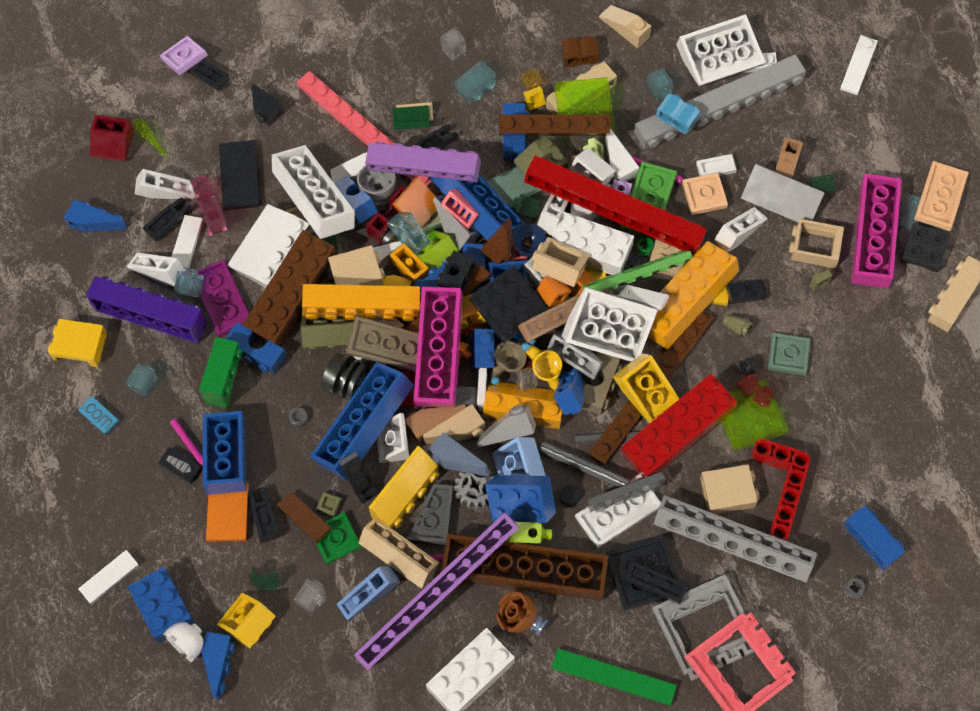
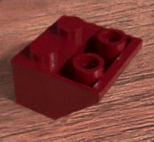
(110, 138)

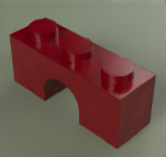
(378, 226)

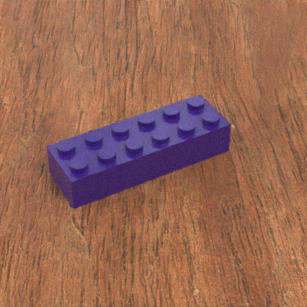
(147, 309)

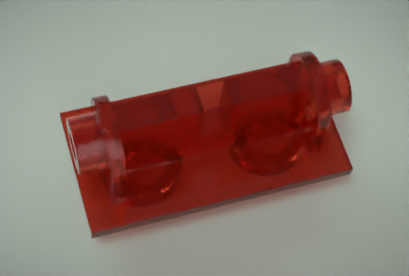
(750, 385)

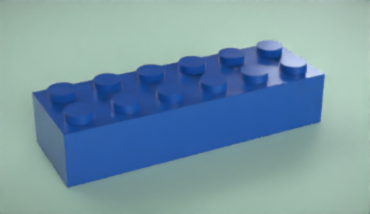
(491, 207)
(362, 418)

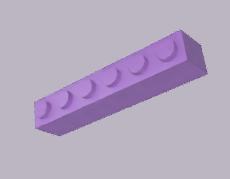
(423, 161)

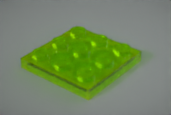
(584, 98)
(752, 422)

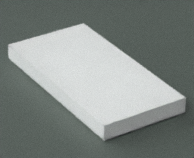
(616, 519)

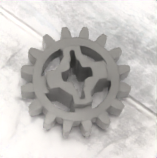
(468, 491)

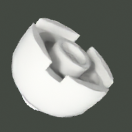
(185, 639)

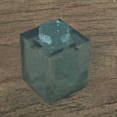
(660, 84)
(188, 283)
(142, 379)

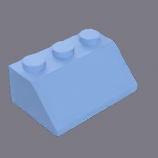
(519, 458)

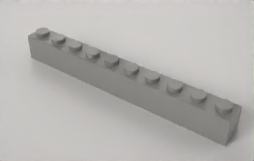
(727, 99)

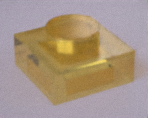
(531, 79)

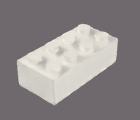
(605, 245)
(470, 672)

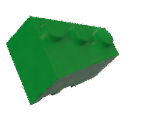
(220, 372)

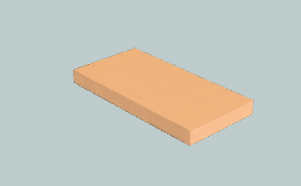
(941, 196)

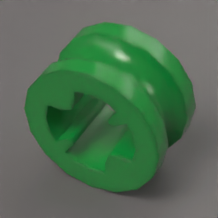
(644, 240)

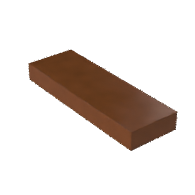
(304, 517)

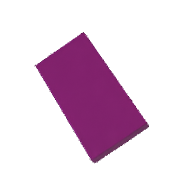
(222, 298)

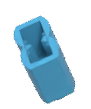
(677, 113)

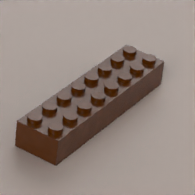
(535, 568)

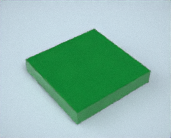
(339, 541)

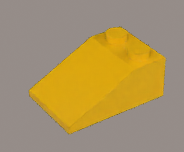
(646, 387)

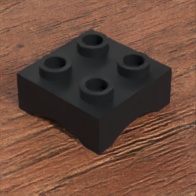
(925, 247)

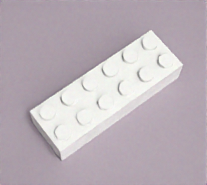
(313, 191)

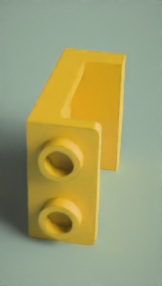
(78, 341)

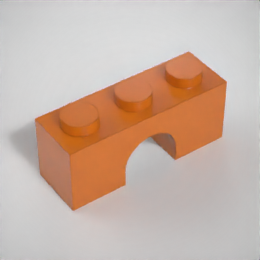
(555, 291)

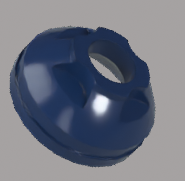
(531, 232)

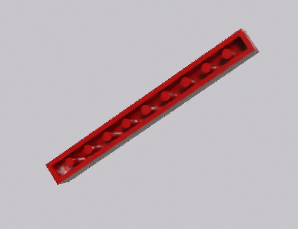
(614, 205)

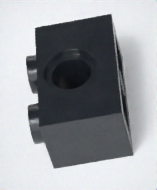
(457, 263)

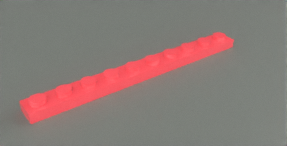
(347, 115)

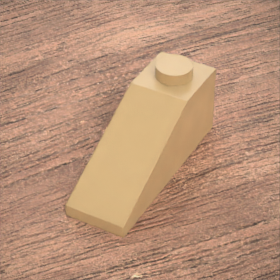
(627, 25)
(458, 427)

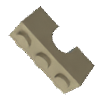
(596, 396)

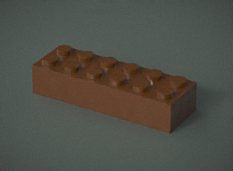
(283, 297)

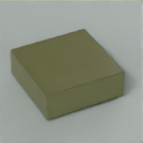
(329, 504)

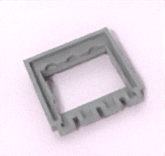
(693, 601)

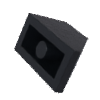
(265, 106)

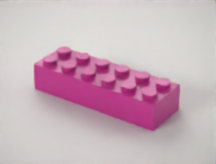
(876, 231)
(438, 347)

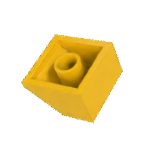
(246, 620)

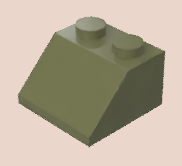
(542, 148)

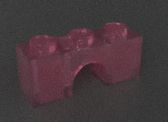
(208, 205)

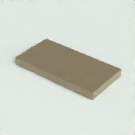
(383, 344)

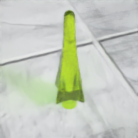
(144, 130)

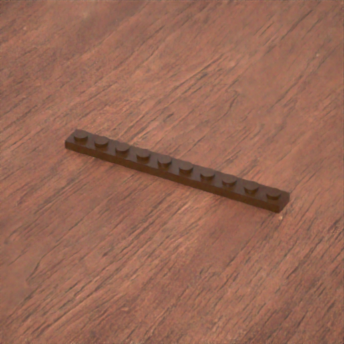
(668, 363)

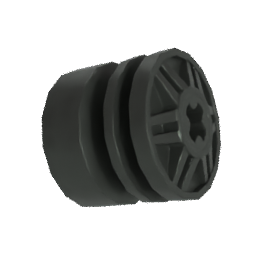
(343, 376)

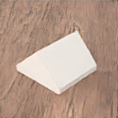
(393, 440)

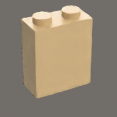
(357, 267)
(729, 489)

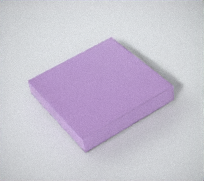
(183, 55)

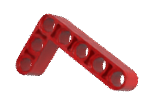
(789, 488)

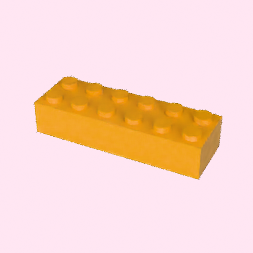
(692, 292)
(360, 301)

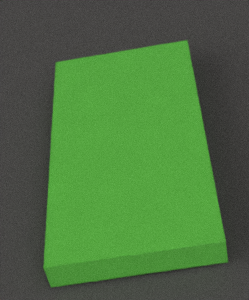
(652, 186)

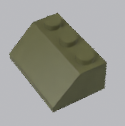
(325, 332)

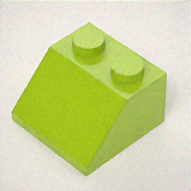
(437, 250)

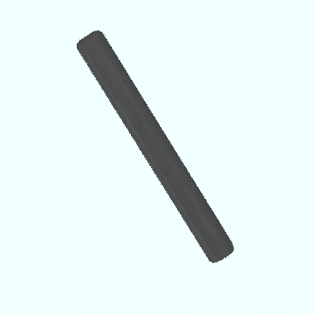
(583, 465)

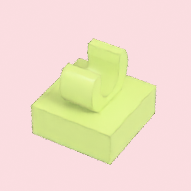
(596, 147)

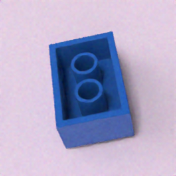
(521, 498)
(159, 603)

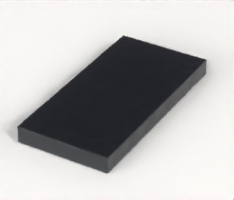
(239, 175)

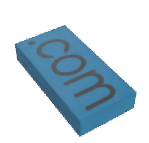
(98, 415)

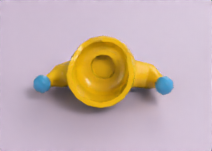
(545, 364)

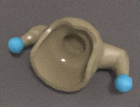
(508, 358)

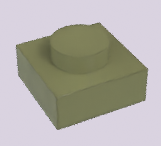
(820, 280)

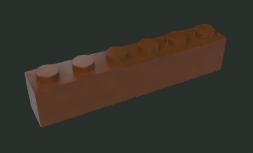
(554, 125)

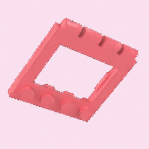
(758, 641)

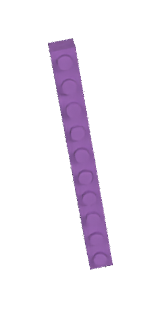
(436, 591)

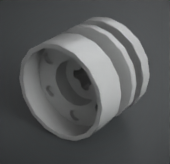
(378, 186)

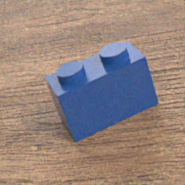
(482, 348)

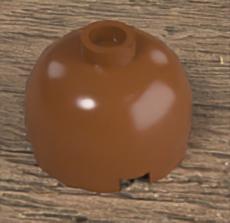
(516, 612)

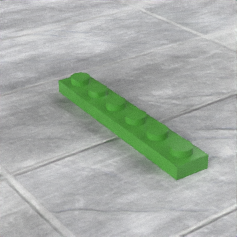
(643, 270)

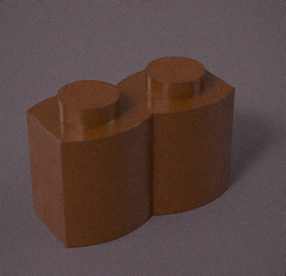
(580, 51)

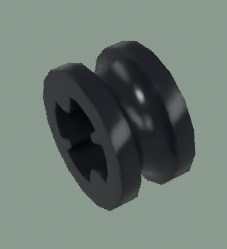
(747, 367)

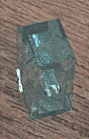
(475, 82)
(408, 231)

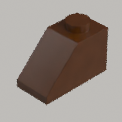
(500, 243)

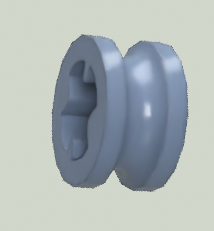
(539, 625)

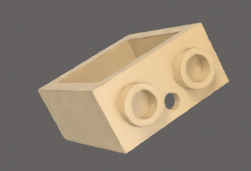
(819, 229)
(559, 261)

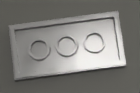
(782, 194)

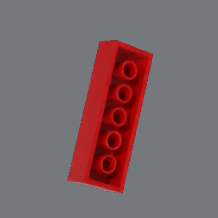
(679, 427)

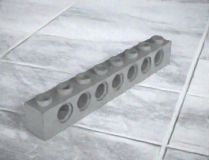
(735, 538)

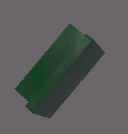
(411, 117)

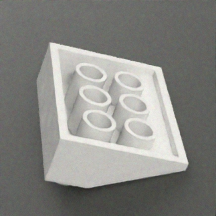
(720, 50)
(267, 244)
(609, 324)

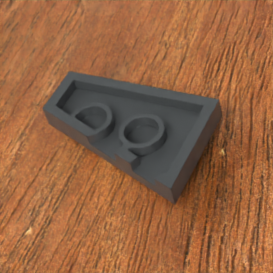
(434, 517)

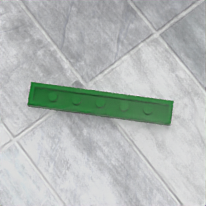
(614, 677)

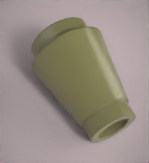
(738, 325)

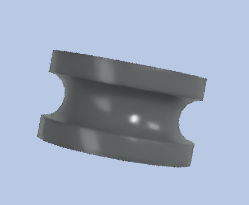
(851, 594)

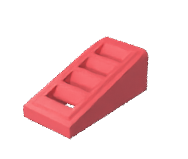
(452, 208)

